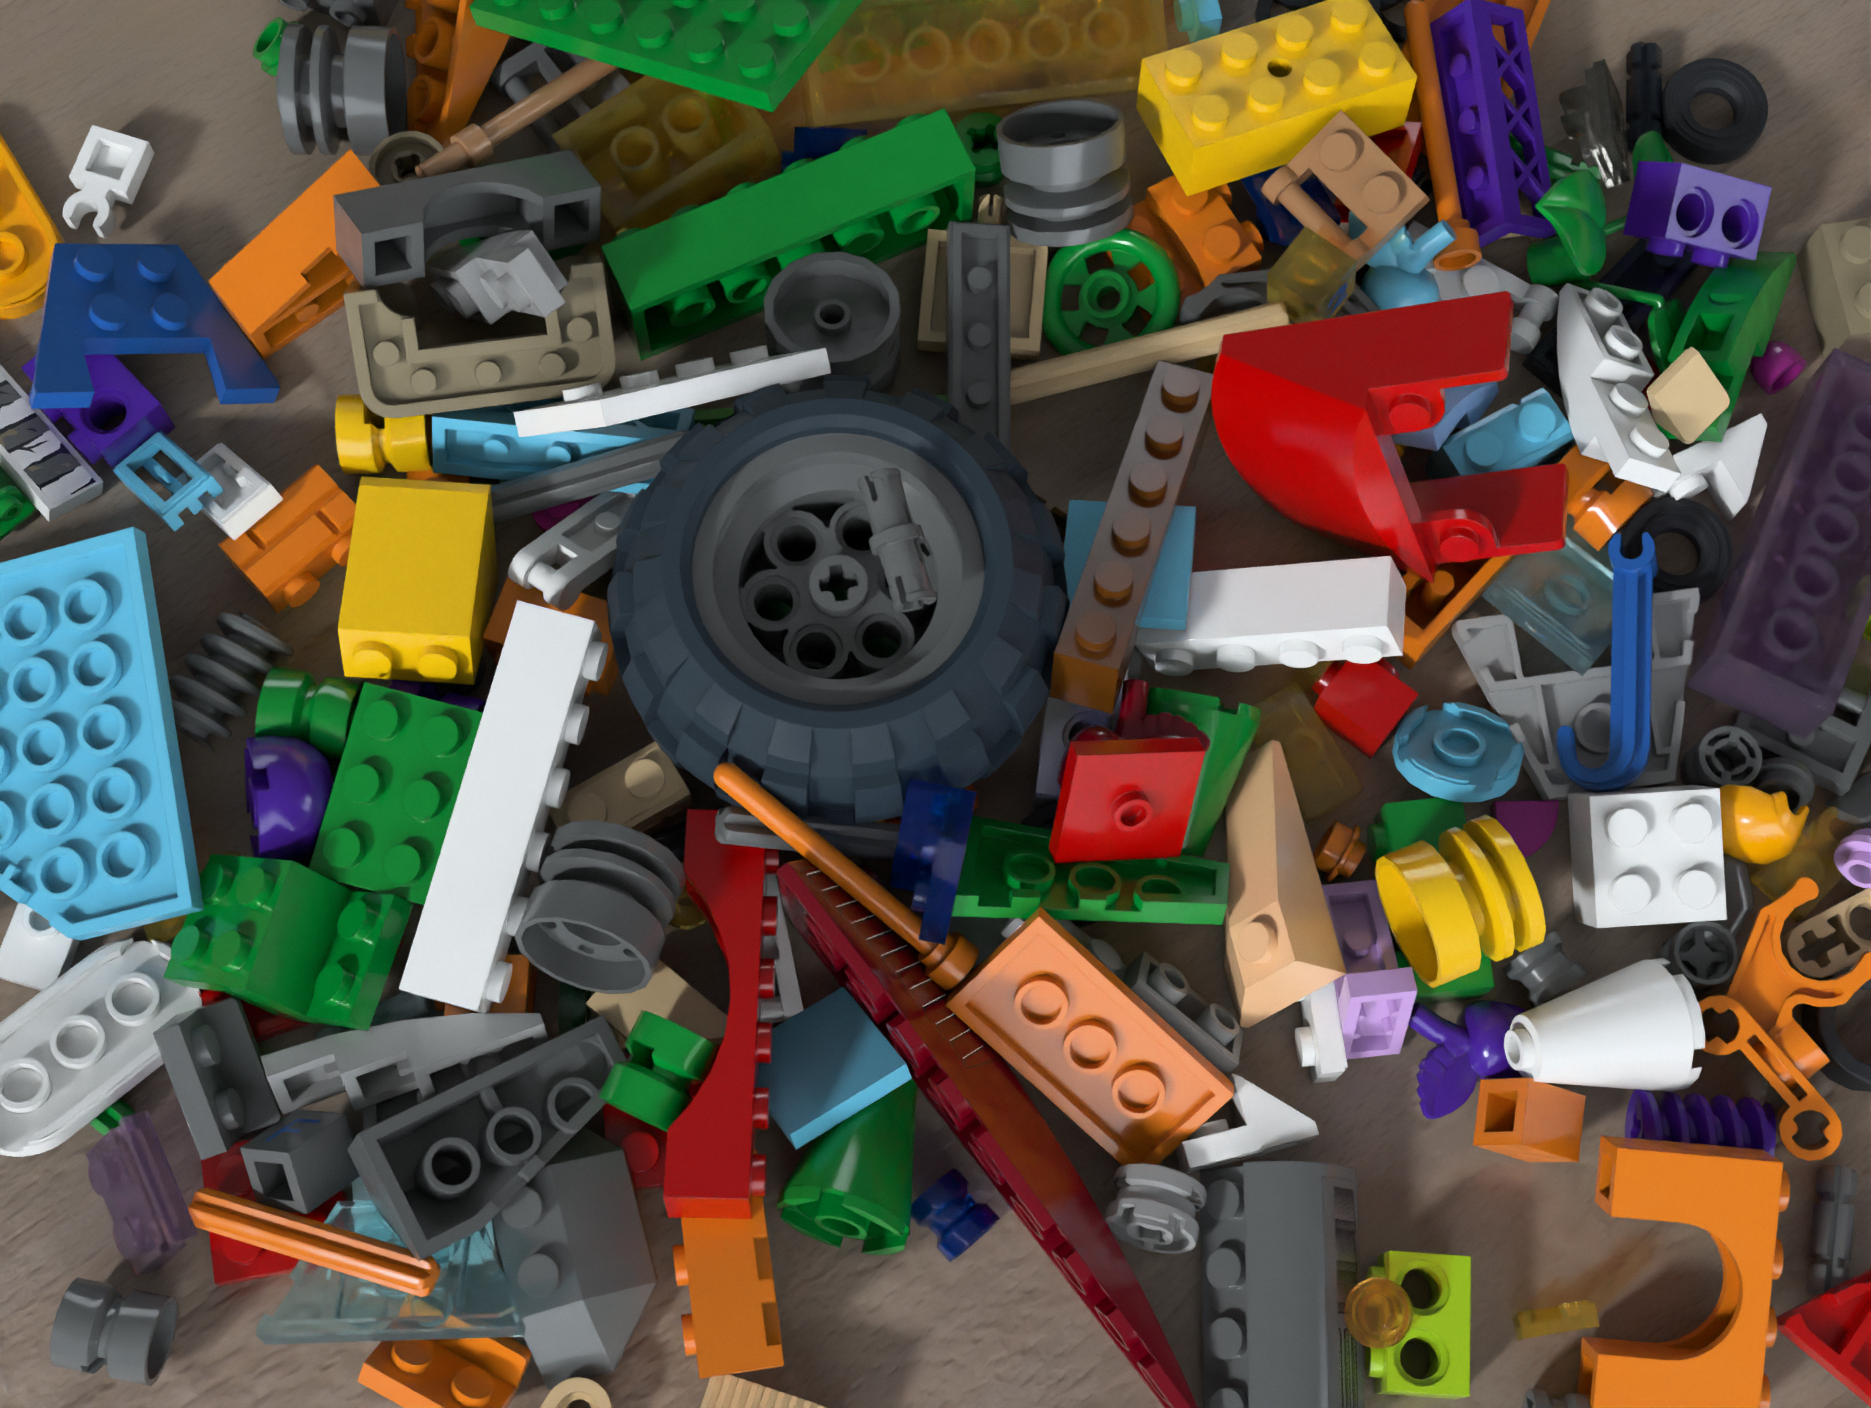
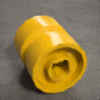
(371, 441)

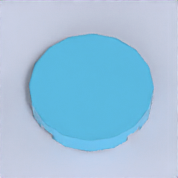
(1457, 752)

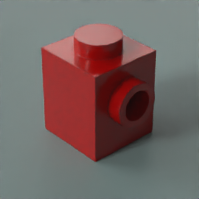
(1362, 702)

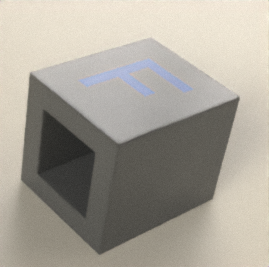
(300, 1160)

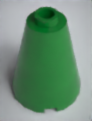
(1230, 738)
(858, 1178)

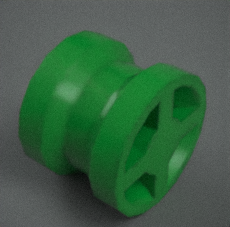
(982, 128)

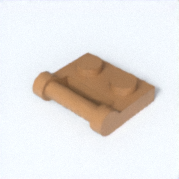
(1358, 177)

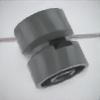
(104, 1328)

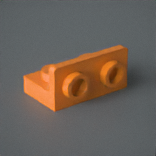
(447, 1372)

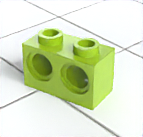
(1439, 1327)

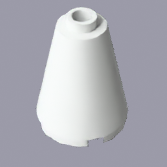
(1613, 1033)

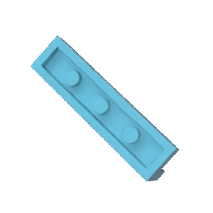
(488, 445)

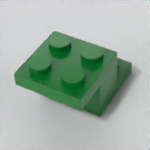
(289, 941)

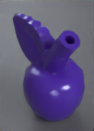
(1462, 1054)

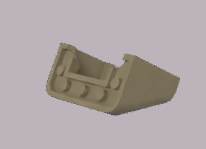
(471, 364)

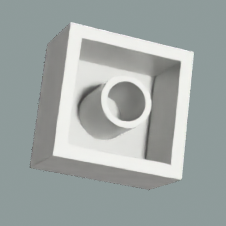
(1647, 856)

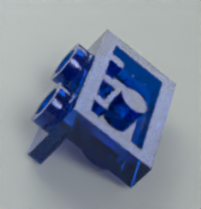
(932, 851)

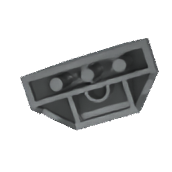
(578, 1259)

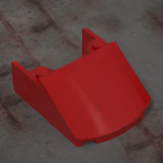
(1313, 423)

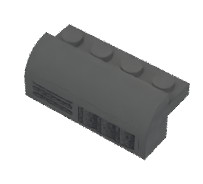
(1277, 1286)

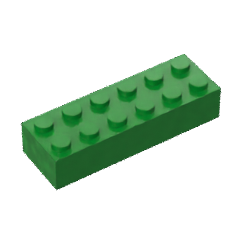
(720, 257)

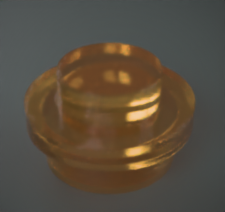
(1378, 1313)

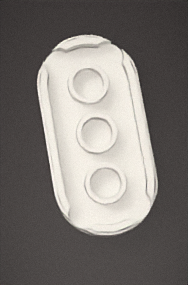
(84, 1043)

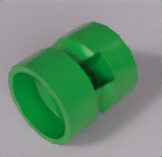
(299, 708)
(659, 1070)

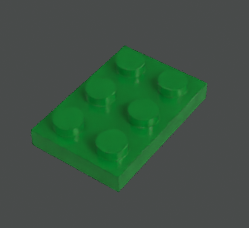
(395, 792)

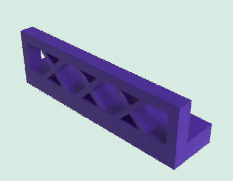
(1482, 117)

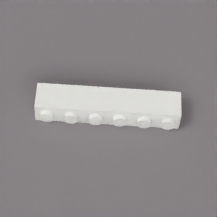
(504, 807)

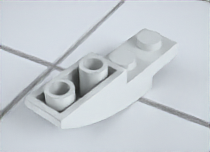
(1602, 388)

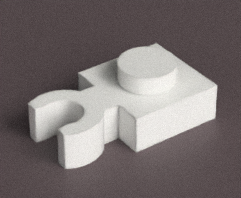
(106, 171)

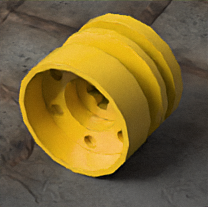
(1460, 900)

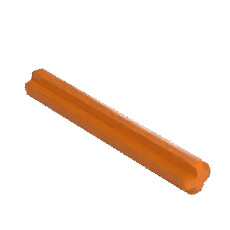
(313, 1242)

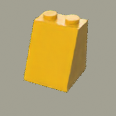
(418, 581)

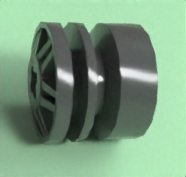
(334, 90)
(1065, 172)
(601, 907)

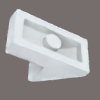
(1720, 467)
(1261, 1128)

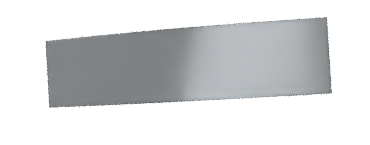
(399, 1058)

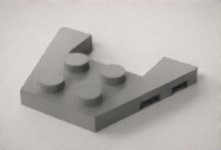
(1544, 703)

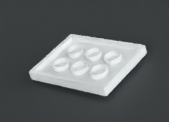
(648, 395)

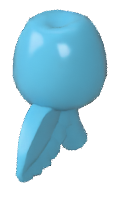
(1398, 268)

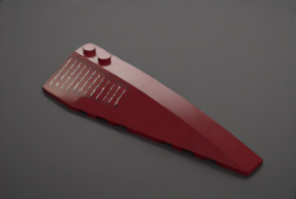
(985, 1112)

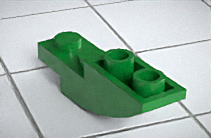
(1733, 323)

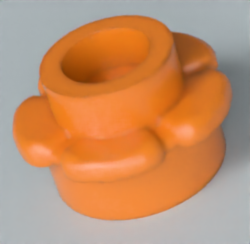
(1339, 851)

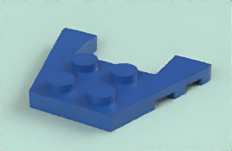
(136, 304)

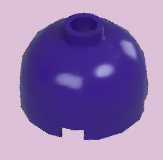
(286, 796)

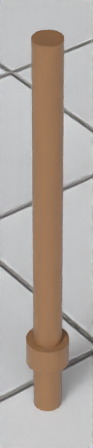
(476, 142)

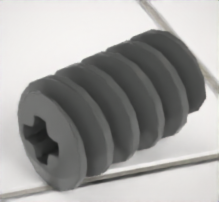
(223, 676)

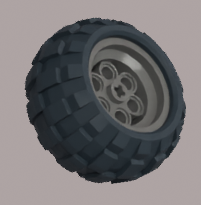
(710, 552)

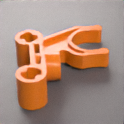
(1763, 1000)

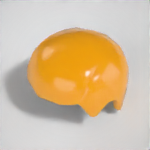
(1758, 824)

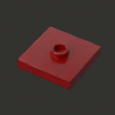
(1125, 799)

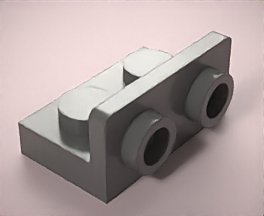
(217, 1074)

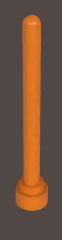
(1466, 248)
(943, 963)

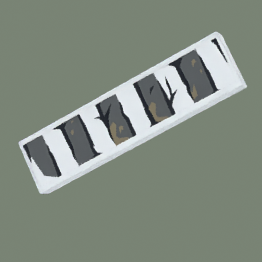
(40, 456)

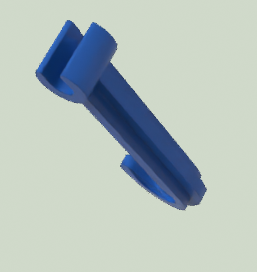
(1629, 676)

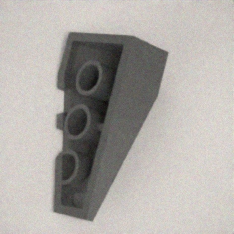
(472, 1148)

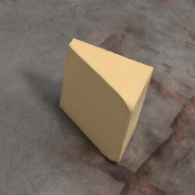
(1687, 397)

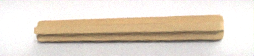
(1138, 353)

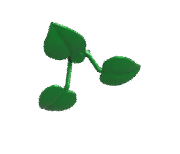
(1579, 216)

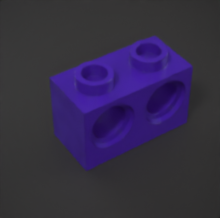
(1696, 212)
(114, 394)

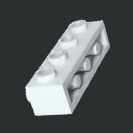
(1284, 617)

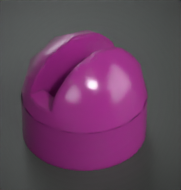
(1777, 367)

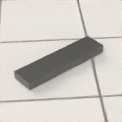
(979, 326)

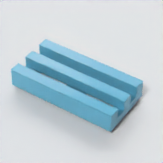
(183, 496)

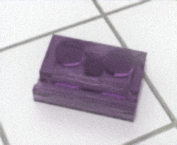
(140, 1194)

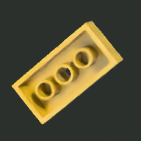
(1269, 89)

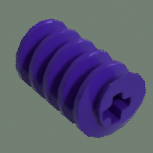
(1701, 1122)

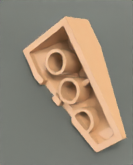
(1276, 911)

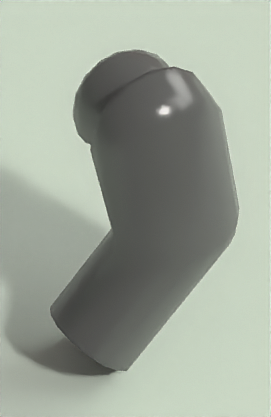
(1738, 894)

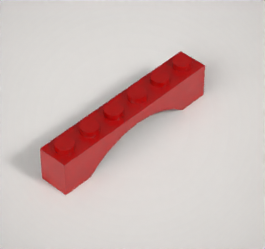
(712, 1143)

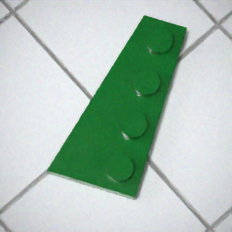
(1013, 874)

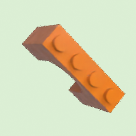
(1738, 1202)

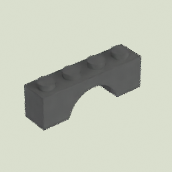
(396, 227)

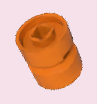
(1599, 499)

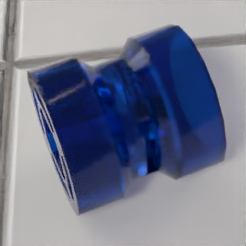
(953, 1214)

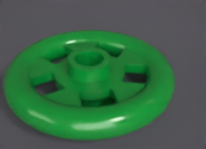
(1071, 269)

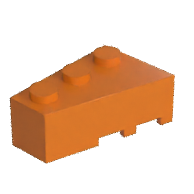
(292, 269)

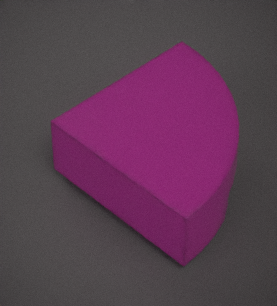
(1527, 822)

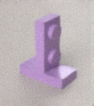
(1375, 993)

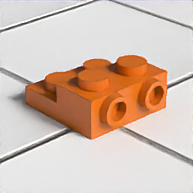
(1196, 234)

